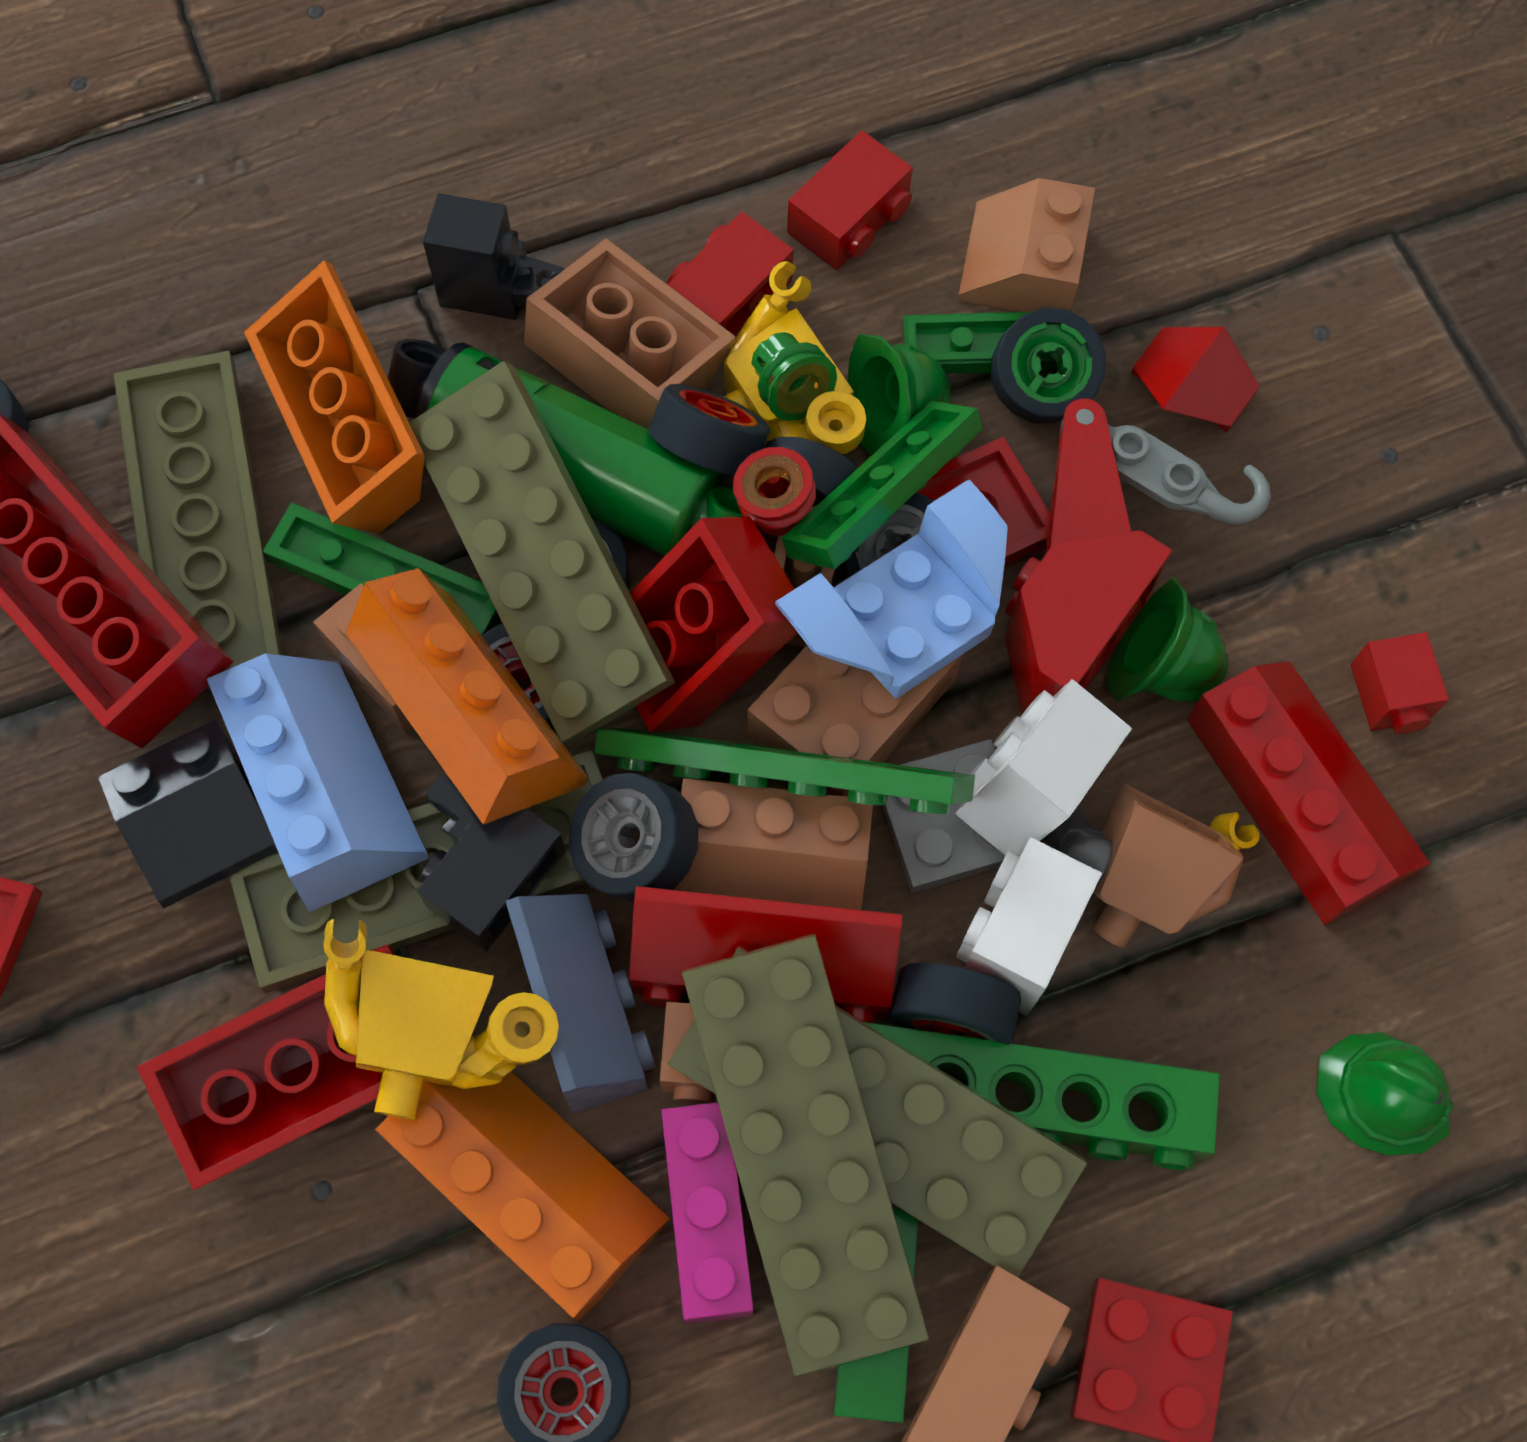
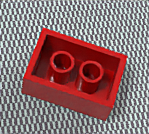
(711, 618)

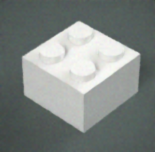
(1042, 767)
(1033, 918)

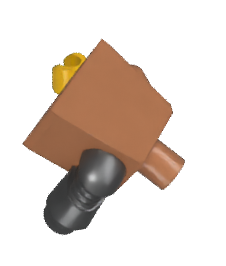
(1155, 863)

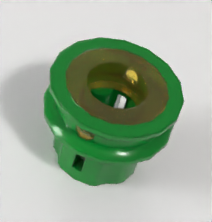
(791, 375)

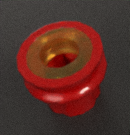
(775, 489)

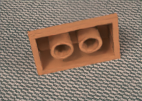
(622, 333)
(778, 845)

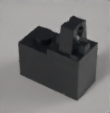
(479, 259)
(485, 864)

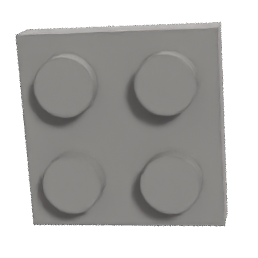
(941, 846)

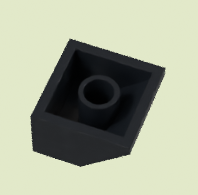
(188, 813)

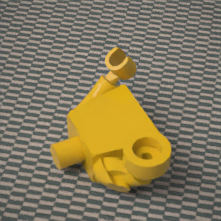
(833, 417)
(419, 1022)

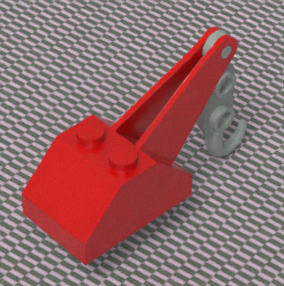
(1095, 568)

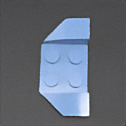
(916, 602)

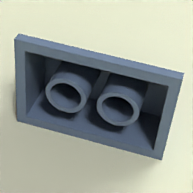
(570, 969)

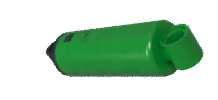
(612, 461)

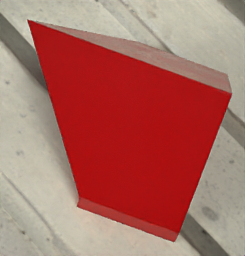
(1197, 374)

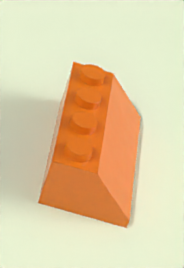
(338, 404)
(460, 697)
(529, 1186)

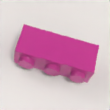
(706, 1215)

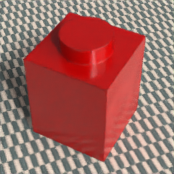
(1399, 683)

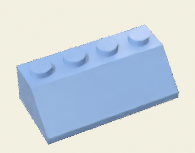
(316, 775)

